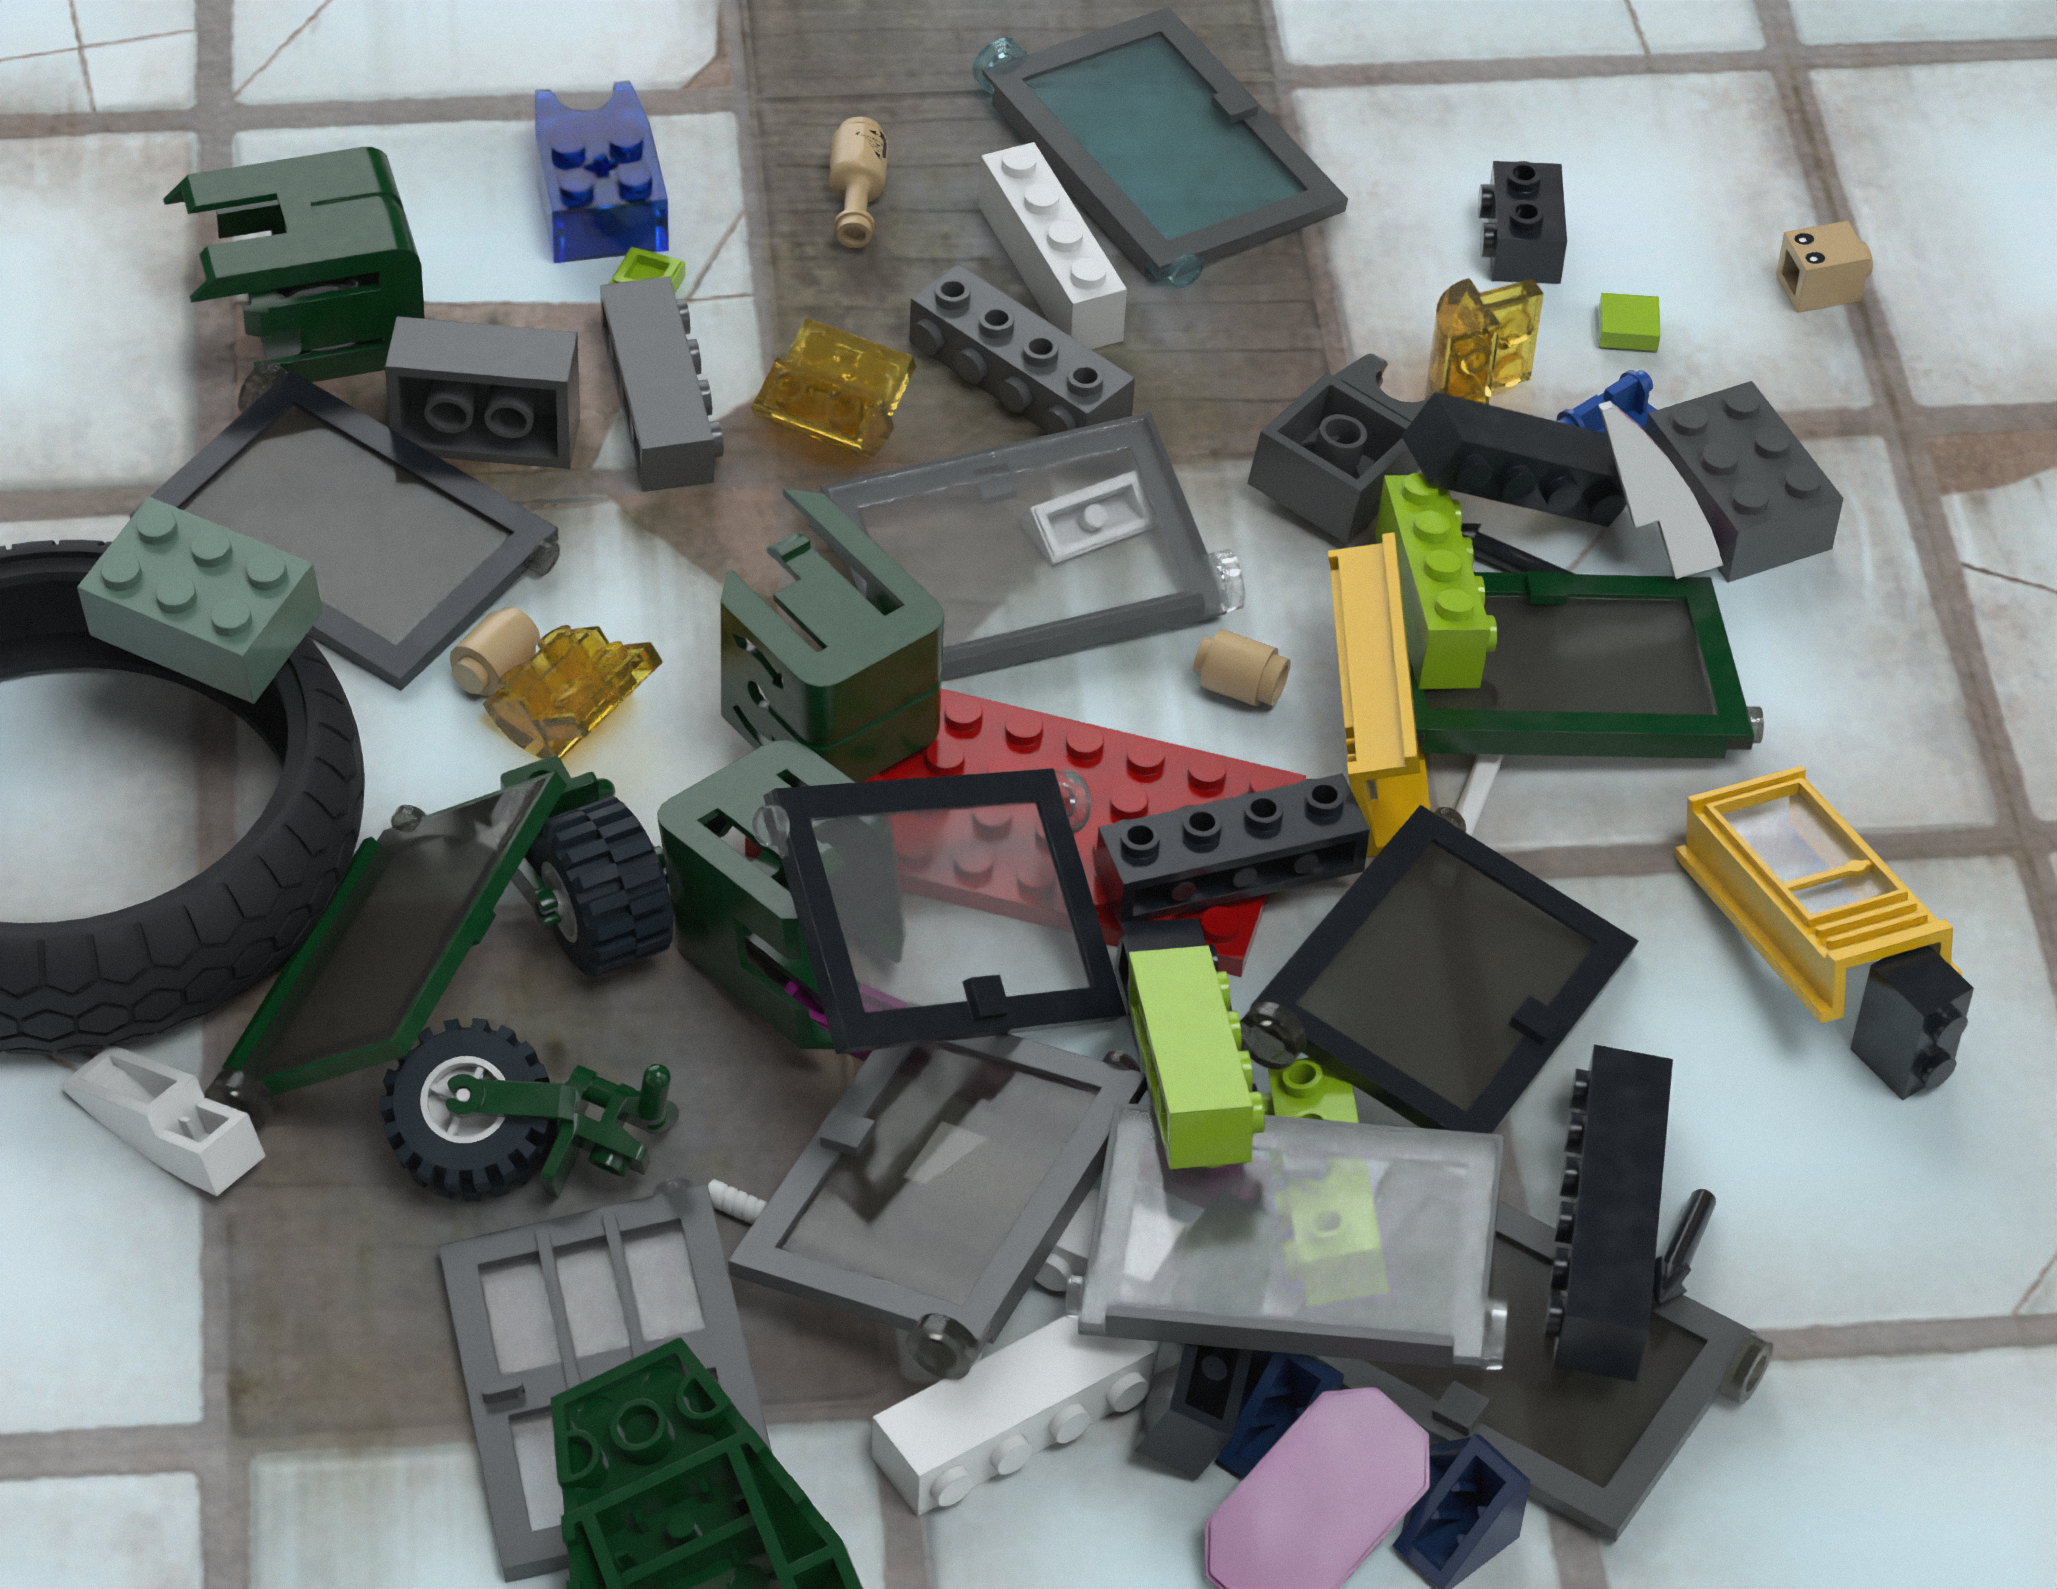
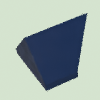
(1273, 1399)
(1466, 1513)

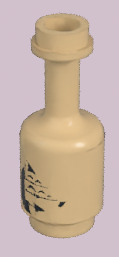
(857, 177)

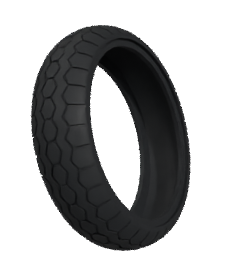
(236, 921)

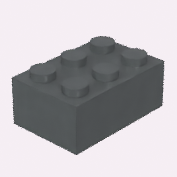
(485, 391)
(1749, 478)

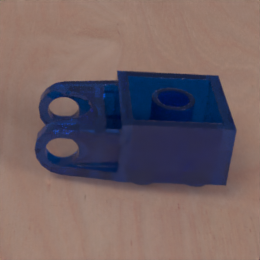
(599, 177)

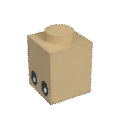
(1823, 266)

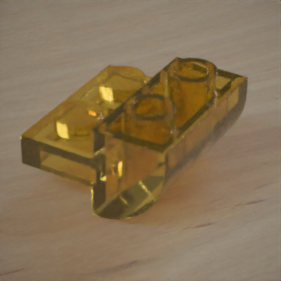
(1483, 339)
(836, 389)
(567, 688)

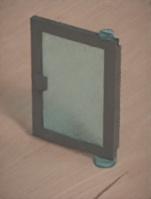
(1158, 143)

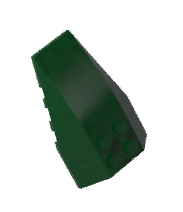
(680, 1488)

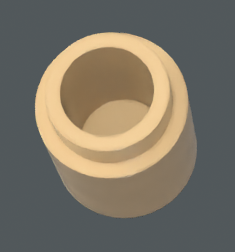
(492, 649)
(1241, 668)

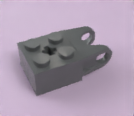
(1335, 447)

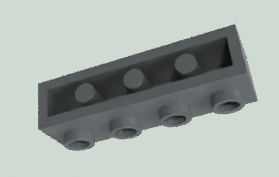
(1017, 355)

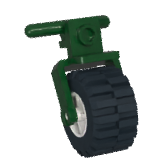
(594, 875)
(480, 1110)

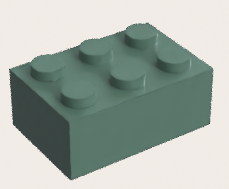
(200, 599)

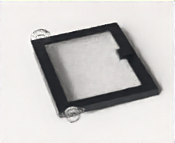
(944, 905)

